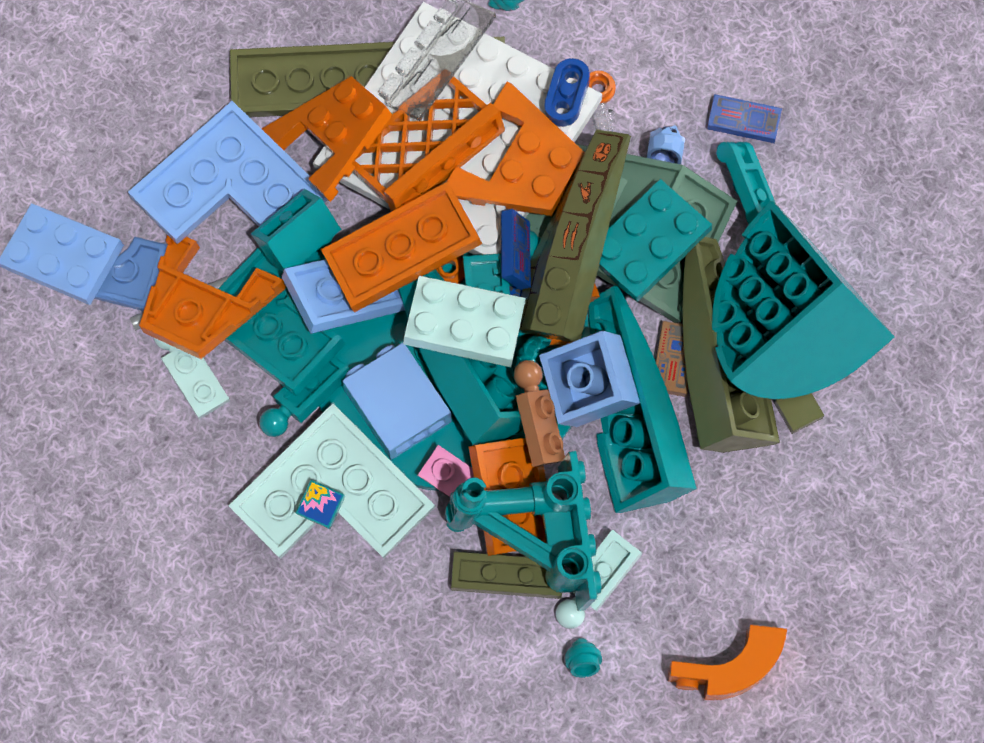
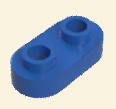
(567, 95)

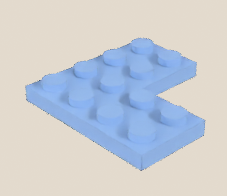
(217, 163)

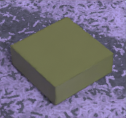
(799, 411)

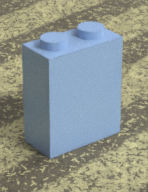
(396, 400)

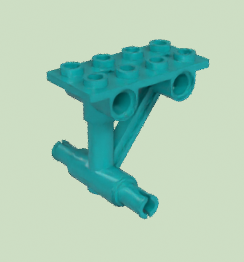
(563, 524)

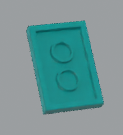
(651, 239)

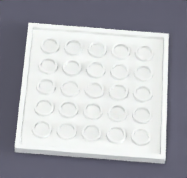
(485, 75)

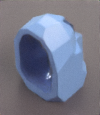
(666, 145)

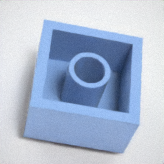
(589, 379)

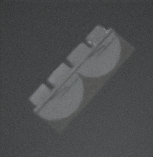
(442, 54)

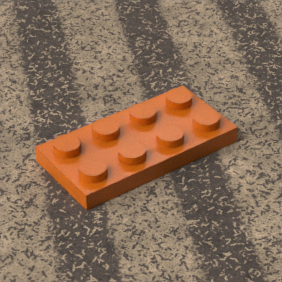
(401, 246)

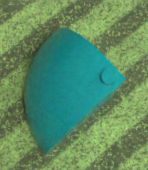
(789, 314)

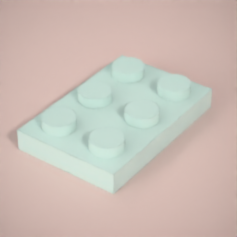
(464, 321)

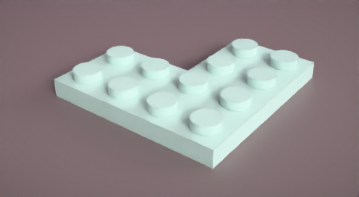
(338, 455)

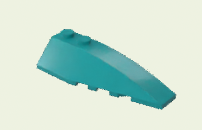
(643, 443)

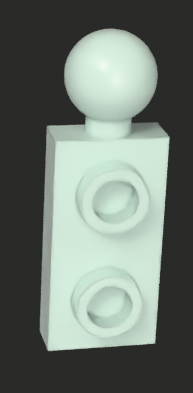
(194, 380)
(613, 561)

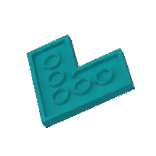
(277, 334)

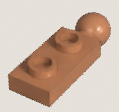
(538, 416)

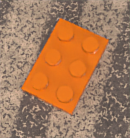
(506, 467)

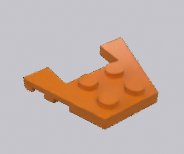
(343, 121)
(534, 167)
(194, 313)

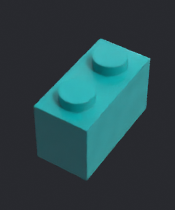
(296, 231)

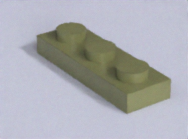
(500, 575)

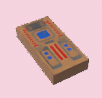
(671, 358)

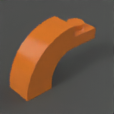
(737, 676)

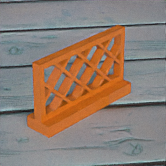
(441, 157)

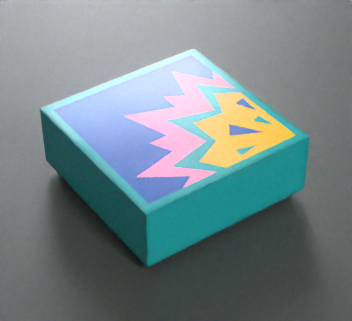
(320, 504)

